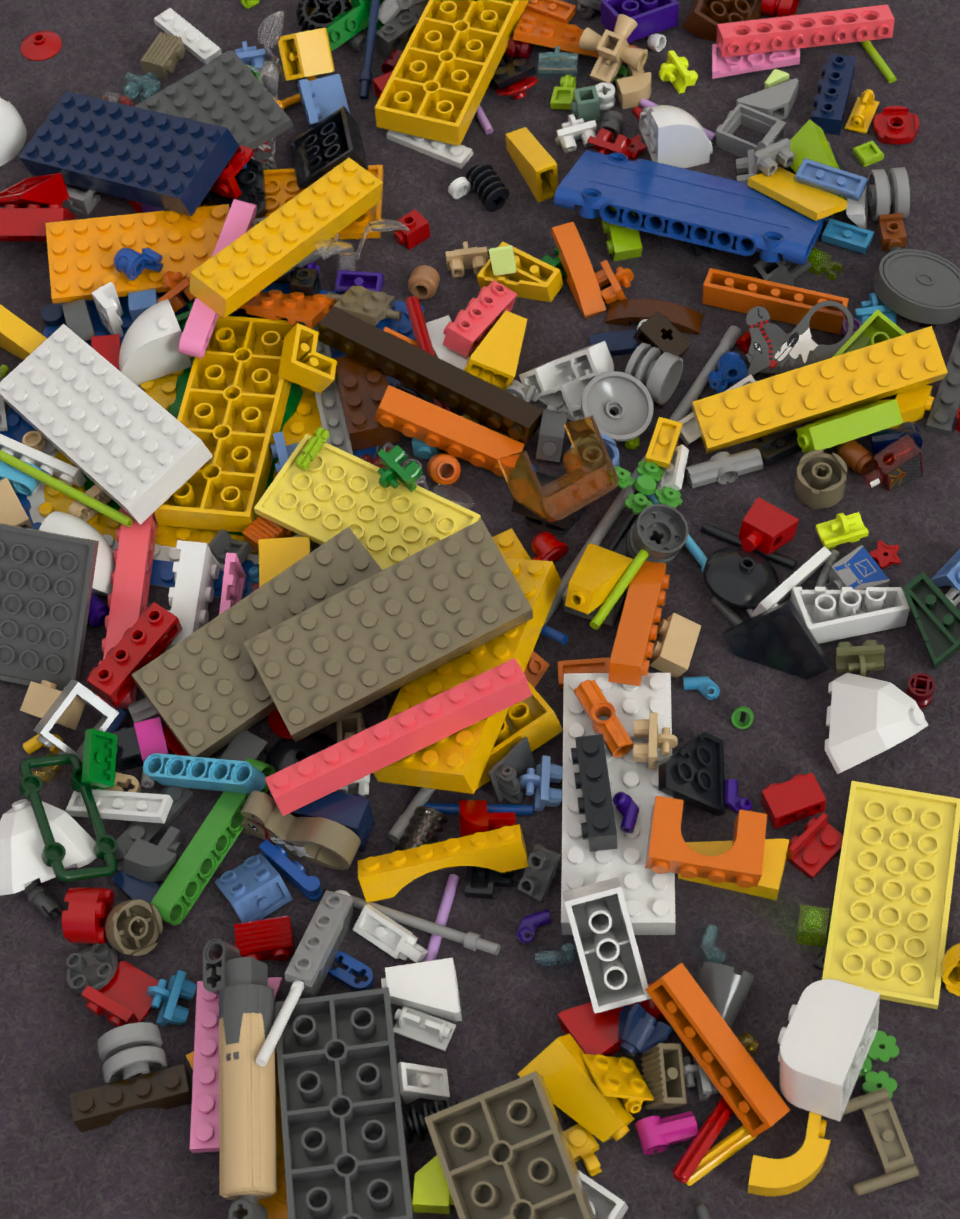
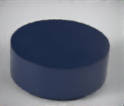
(52, 314)

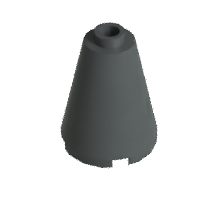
(724, 988)

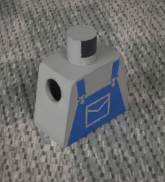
(856, 571)

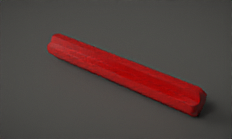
(702, 1141)

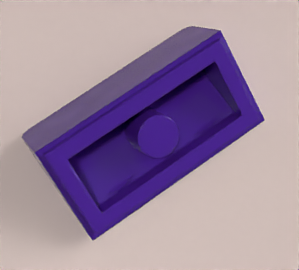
(369, 280)

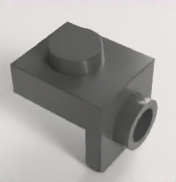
(223, 544)

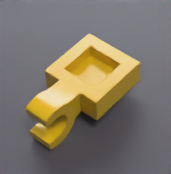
(582, 1147)

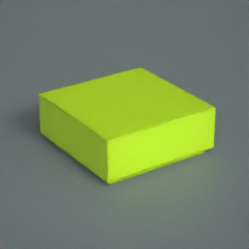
(868, 153)

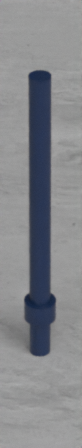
(366, 74)

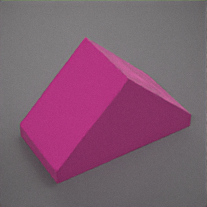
(151, 737)

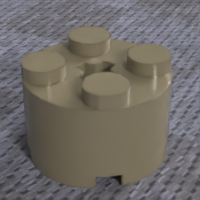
(820, 479)

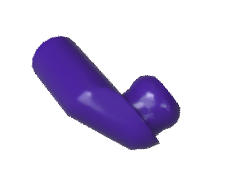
(732, 798)
(628, 809)
(530, 924)

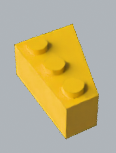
(531, 281)

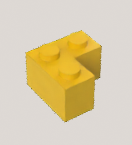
(302, 363)

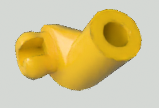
(33, 744)

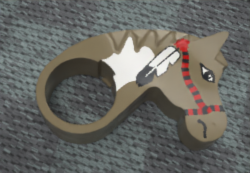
(308, 838)

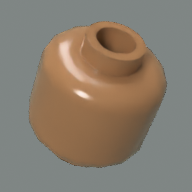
(423, 282)

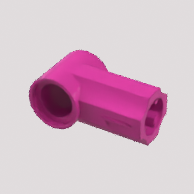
(660, 1133)

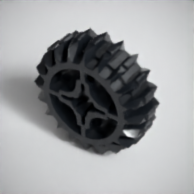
(319, 17)

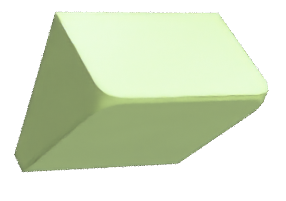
(775, 78)
(503, 260)

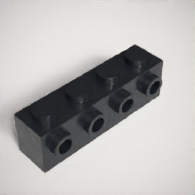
(596, 793)

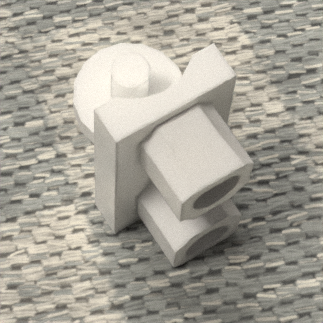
(573, 131)

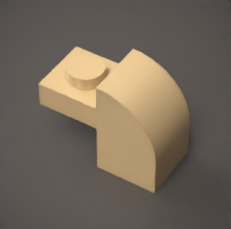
(633, 88)

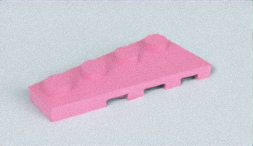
(751, 63)
(233, 582)

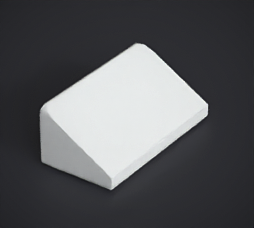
(858, 210)

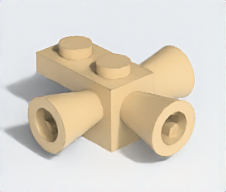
(613, 49)

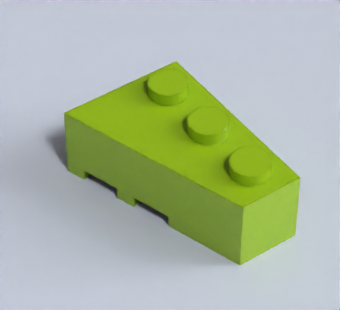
(622, 241)

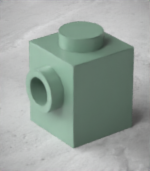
(586, 104)

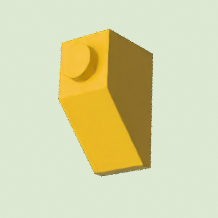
(914, 403)

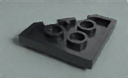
(251, 185)
(779, 641)
(696, 774)

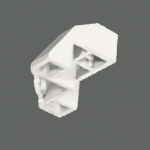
(564, 379)
(867, 719)
(23, 845)

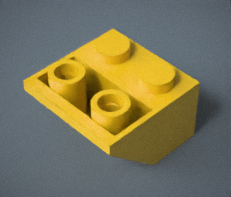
(306, 54)

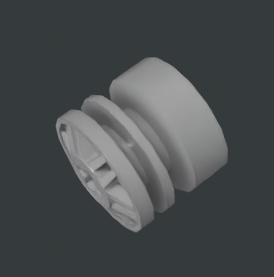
(656, 371)

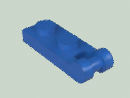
(292, 871)

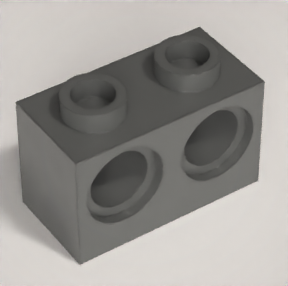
(395, 33)

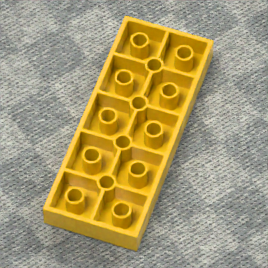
(447, 68)
(234, 408)
(461, 758)

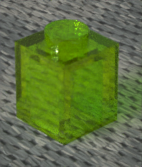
(812, 925)

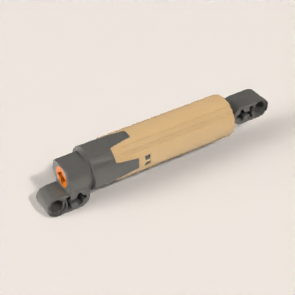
(245, 1088)

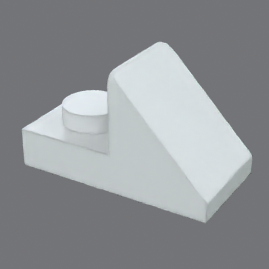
(422, 1082)

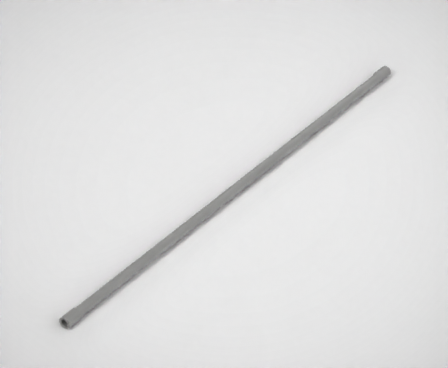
(726, 344)

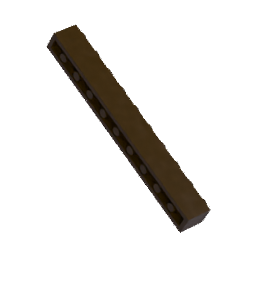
(430, 375)

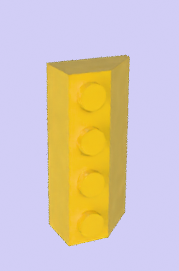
(526, 718)

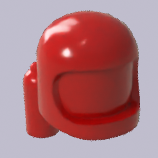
(547, 547)

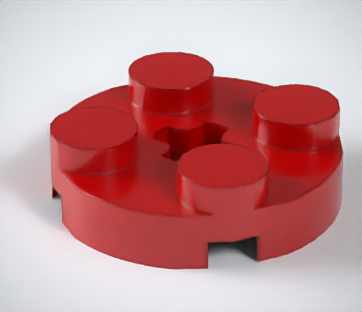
(890, 134)

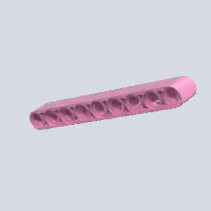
(202, 318)

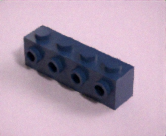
(834, 93)

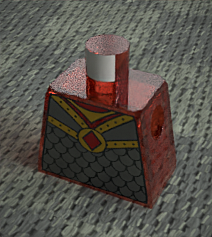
(896, 465)

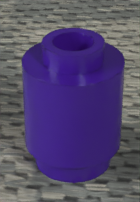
(97, 611)

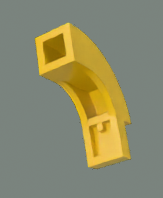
(792, 1173)

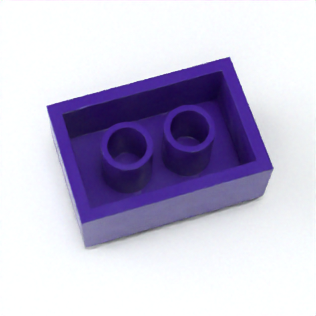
(649, 14)

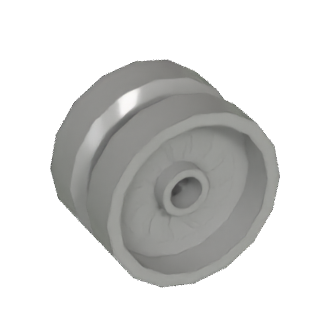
(888, 192)
(131, 1051)

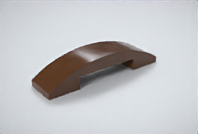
(635, 310)

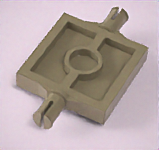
(366, 304)

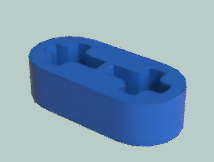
(352, 966)

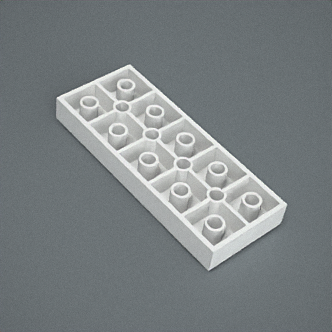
(104, 423)
(646, 893)

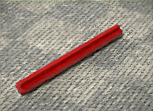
(421, 333)

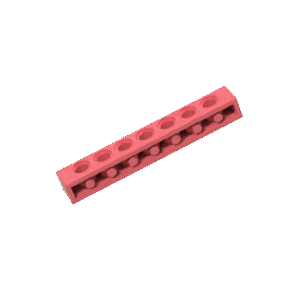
(805, 30)

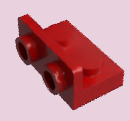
(815, 846)

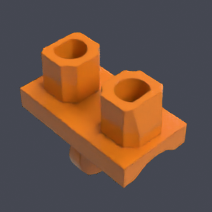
(621, 278)
(173, 281)

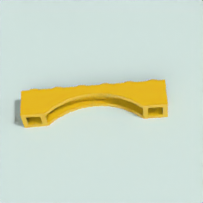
(495, 849)

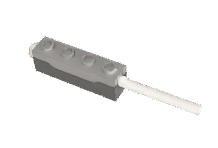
(312, 960)

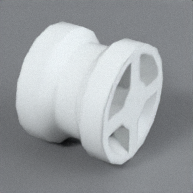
(606, 95)

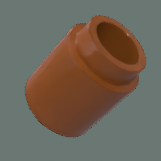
(855, 456)

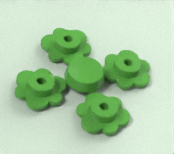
(646, 485)
(872, 1079)

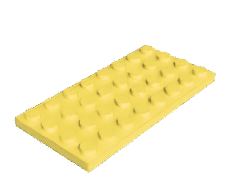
(346, 493)
(893, 893)

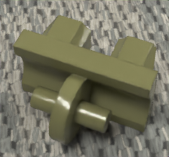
(859, 658)

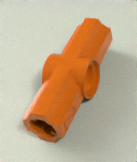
(596, 706)

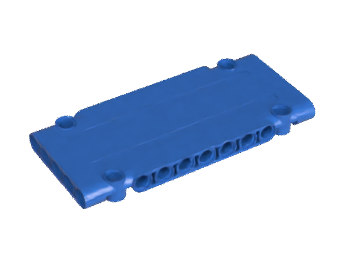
(687, 198)

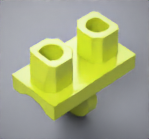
(676, 72)
(841, 530)

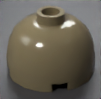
(133, 927)

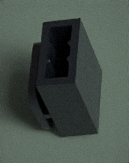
(535, 521)

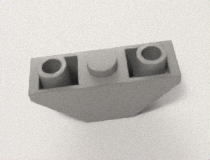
(773, 101)

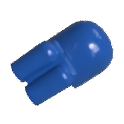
(133, 263)
(730, 371)

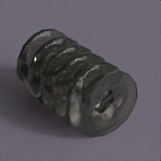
(422, 828)

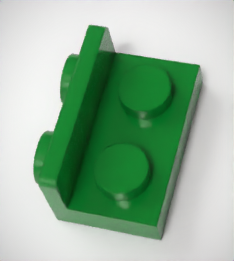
(99, 759)

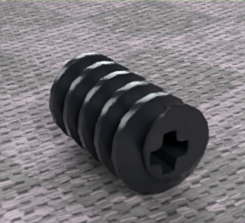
(488, 186)
(415, 1121)

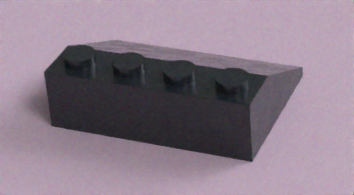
(326, 147)

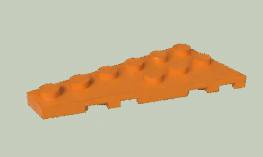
(549, 32)
(293, 306)

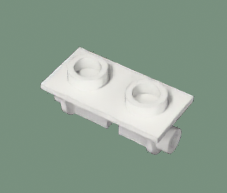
(423, 1028)

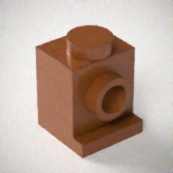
(891, 231)

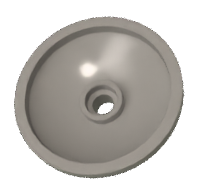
(620, 394)

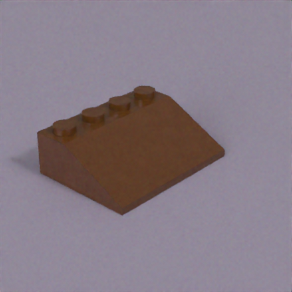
(706, 14)

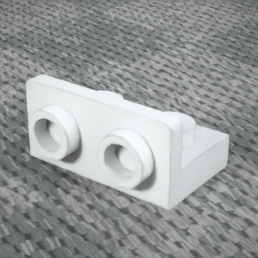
(109, 308)

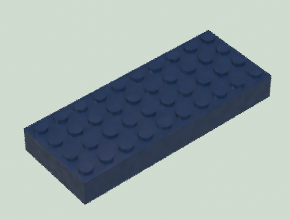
(130, 152)

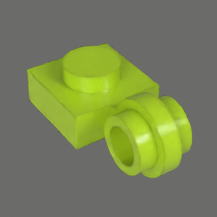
(564, 95)

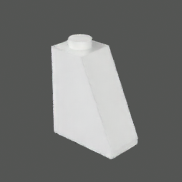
(425, 987)

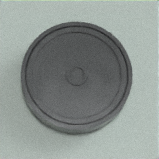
(919, 286)

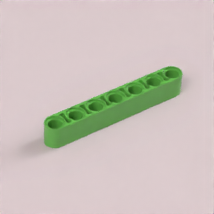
(204, 853)

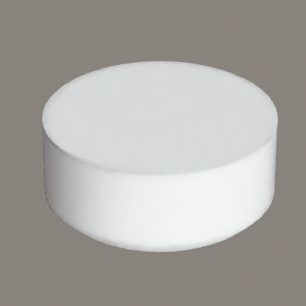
(459, 188)

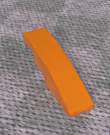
(578, 269)

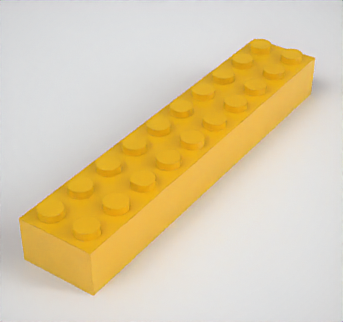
(285, 238)
(819, 389)

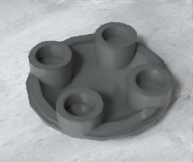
(91, 967)

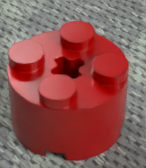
(86, 914)

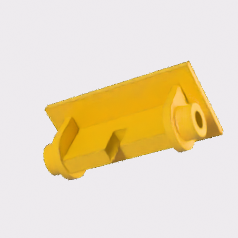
(862, 112)

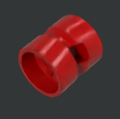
(779, 7)

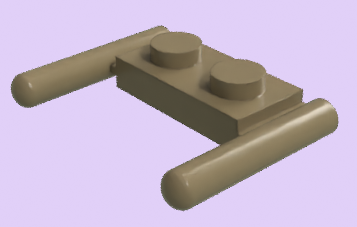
(887, 1139)

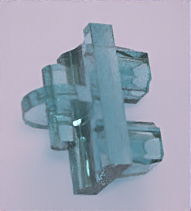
(557, 63)
(142, 85)

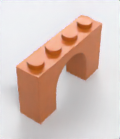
(670, 853)

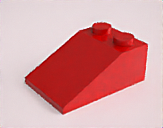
(36, 190)

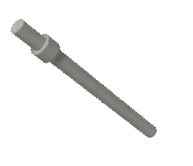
(470, 940)

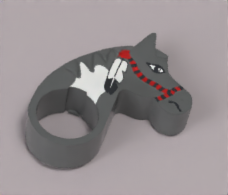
(778, 352)

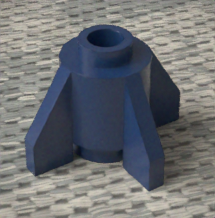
(640, 1030)

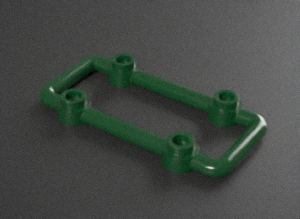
(53, 851)

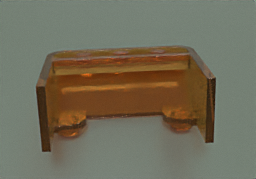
(587, 477)

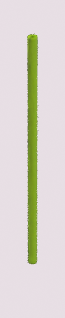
(66, 489)

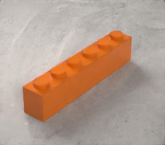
(782, 301)
(445, 430)
(638, 626)
(717, 1050)

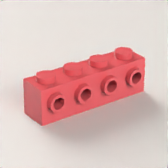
(478, 318)

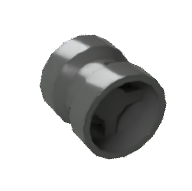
(613, 122)

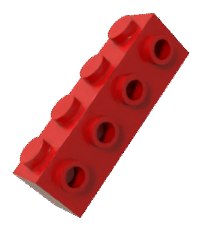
(137, 648)

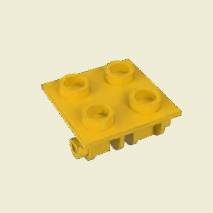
(619, 1079)

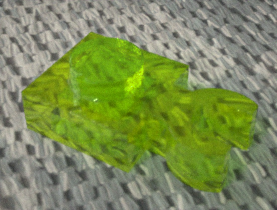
(822, 262)

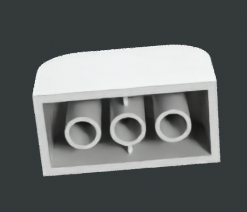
(606, 945)
(826, 1045)

